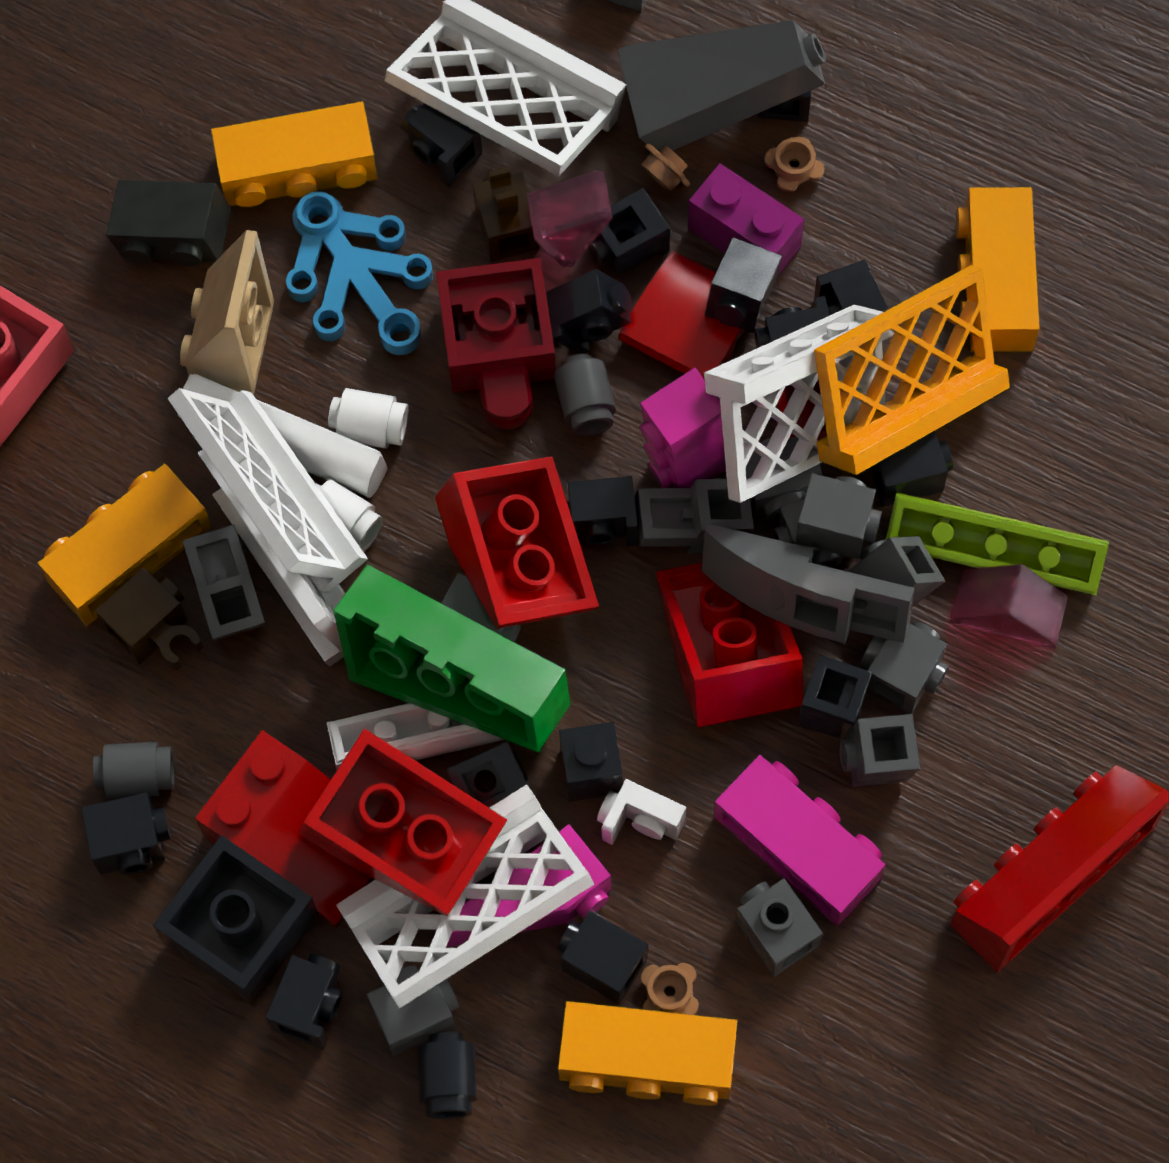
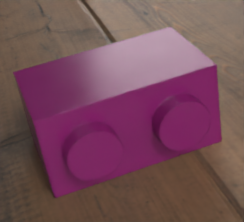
(734, 208)

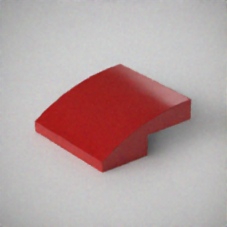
(672, 319)

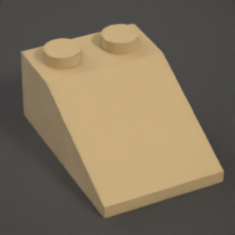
(231, 317)

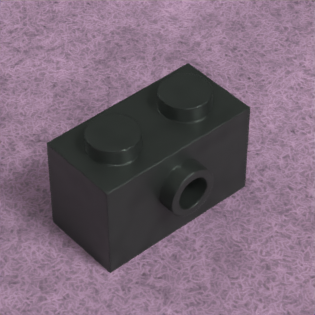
(168, 222)

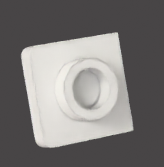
(650, 813)

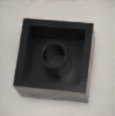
(236, 919)

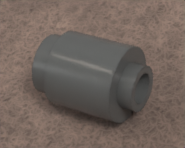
(585, 395)
(134, 769)

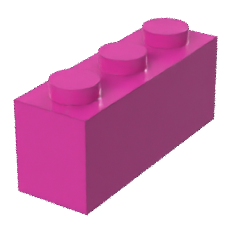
(683, 433)
(800, 838)

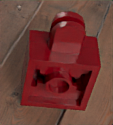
(498, 349)

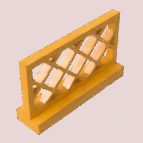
(916, 406)

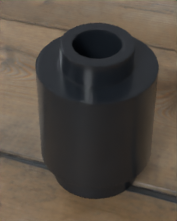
(447, 1076)

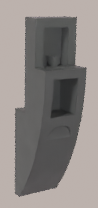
(814, 598)

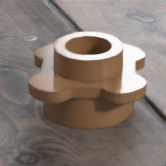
(798, 150)
(665, 167)
(680, 978)

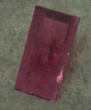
(570, 216)
(1010, 604)

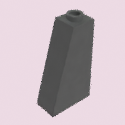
(716, 79)

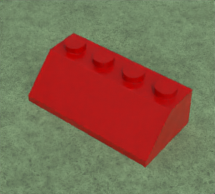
(1058, 865)

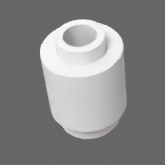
(369, 418)
(354, 512)

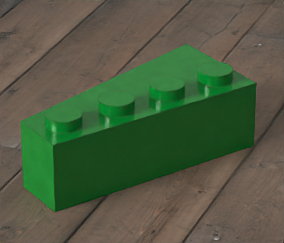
(447, 662)

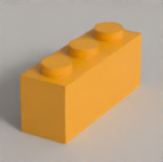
(294, 154)
(1002, 243)
(121, 539)
(647, 1052)

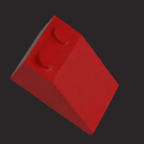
(517, 541)
(727, 652)
(262, 812)
(402, 824)

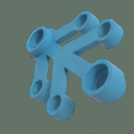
(354, 266)

